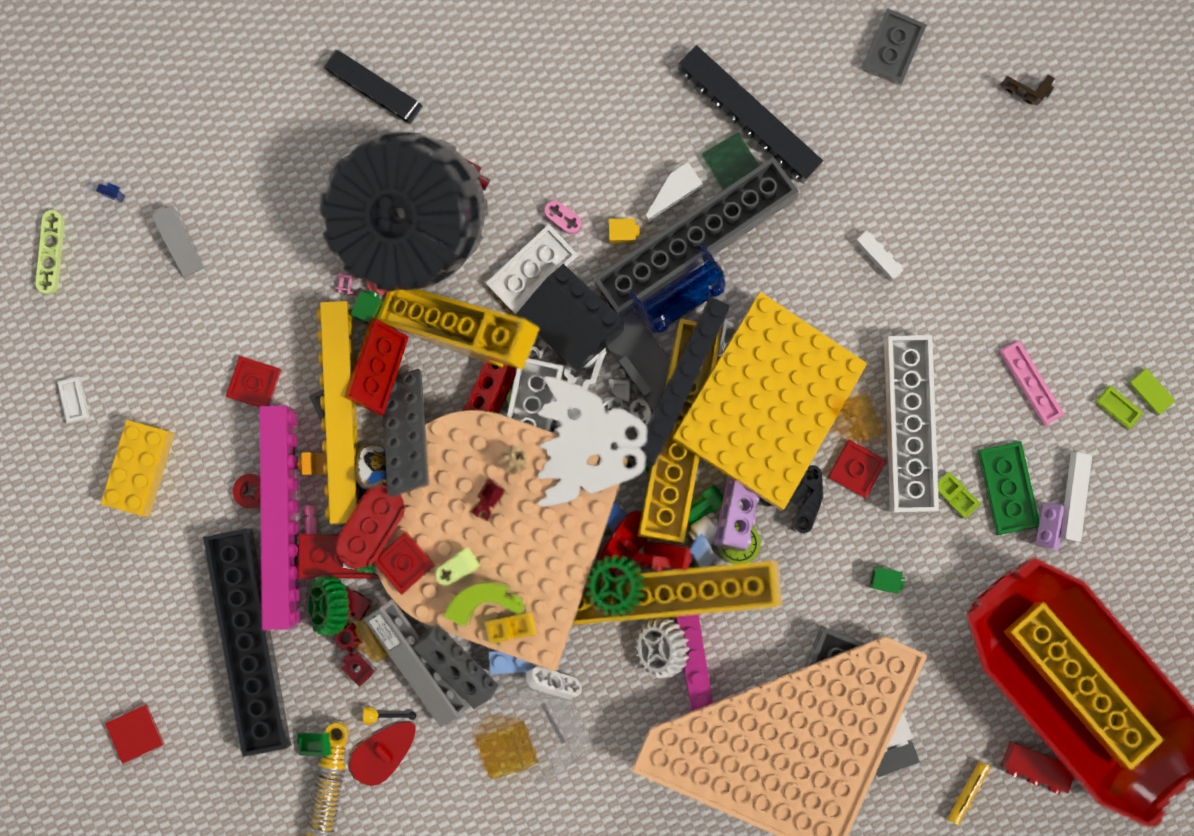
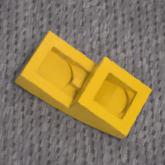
(511, 627)

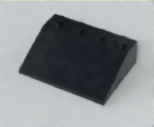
(571, 318)

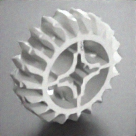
(667, 647)

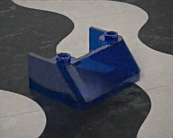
(681, 296)

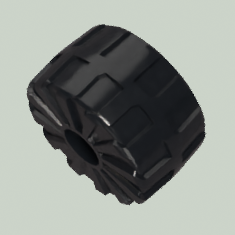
(440, 204)

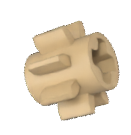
(513, 460)

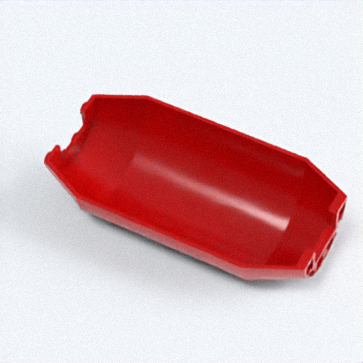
(1131, 793)

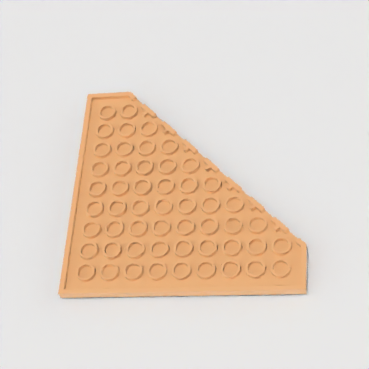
(794, 748)

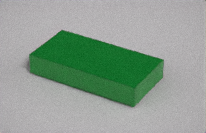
(314, 744)

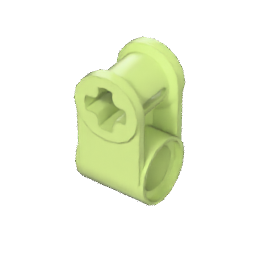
(459, 565)

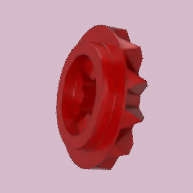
(240, 488)

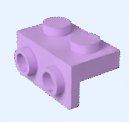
(1050, 526)

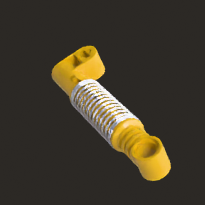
(328, 785)

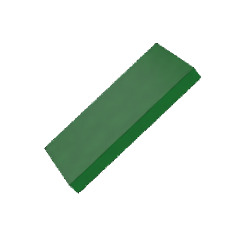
(1008, 488)

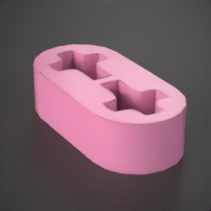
(559, 221)

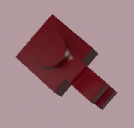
(488, 496)

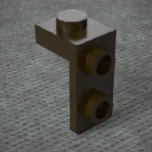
(1029, 96)

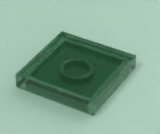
(730, 160)

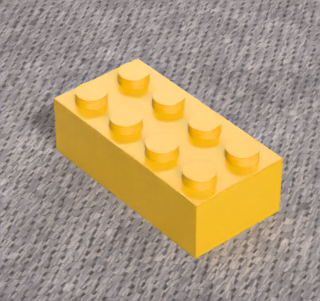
(137, 468)

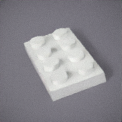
(530, 267)

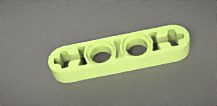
(54, 252)

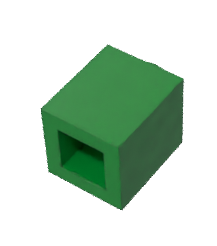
(367, 306)
(886, 580)

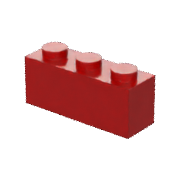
(1037, 768)

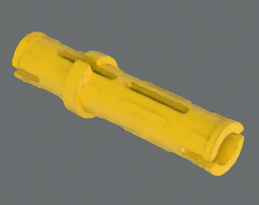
(967, 795)

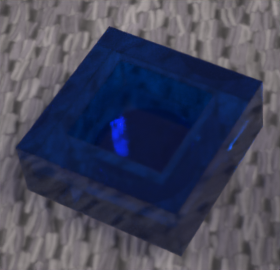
(111, 191)

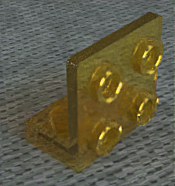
(861, 418)

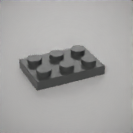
(894, 46)

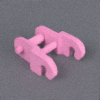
(340, 286)

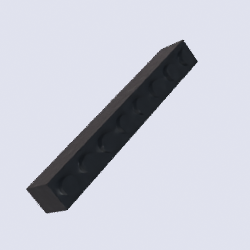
(749, 114)
(683, 378)

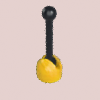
(371, 715)

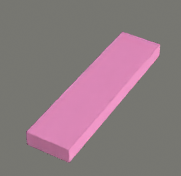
(1031, 383)

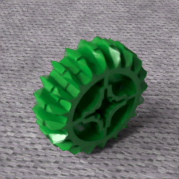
(610, 578)
(327, 605)

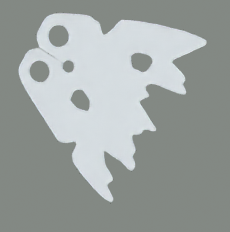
(586, 437)

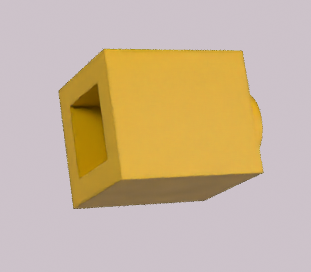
(623, 231)

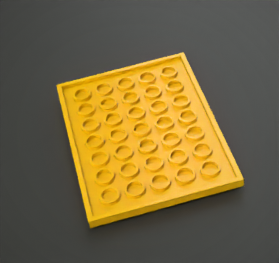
(769, 401)

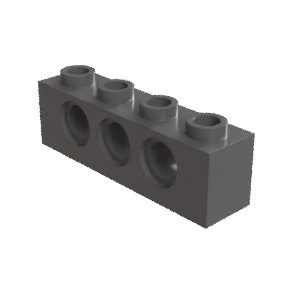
(455, 666)

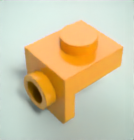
(312, 463)

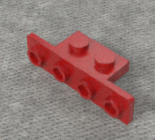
(659, 555)

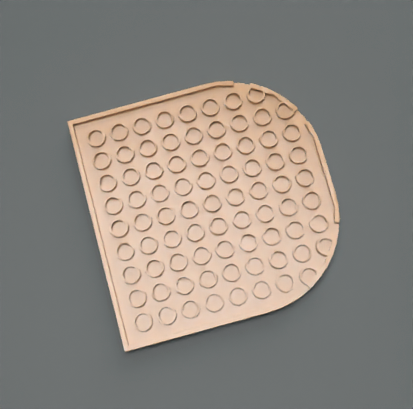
(523, 545)

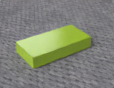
(1152, 391)
(1119, 407)

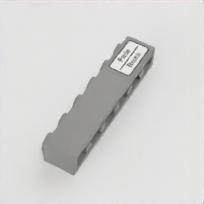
(398, 639)

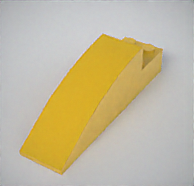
(460, 326)

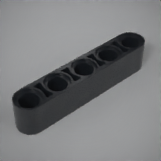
(373, 86)

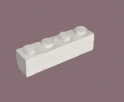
(883, 259)

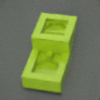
(957, 496)

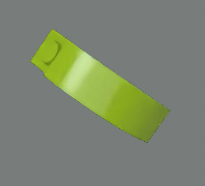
(467, 601)

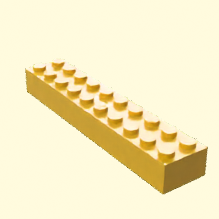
(340, 413)
(674, 473)
(693, 592)

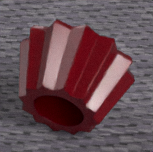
(347, 638)

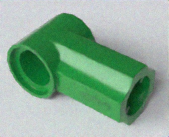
(707, 502)

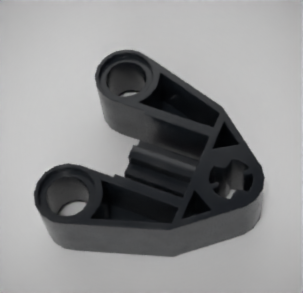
(811, 505)

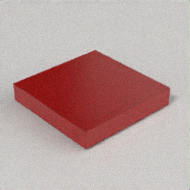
(253, 382)
(857, 469)
(404, 563)
(134, 733)

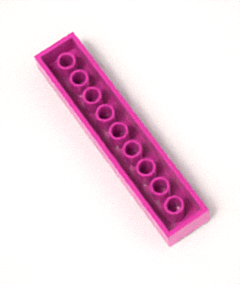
(279, 518)

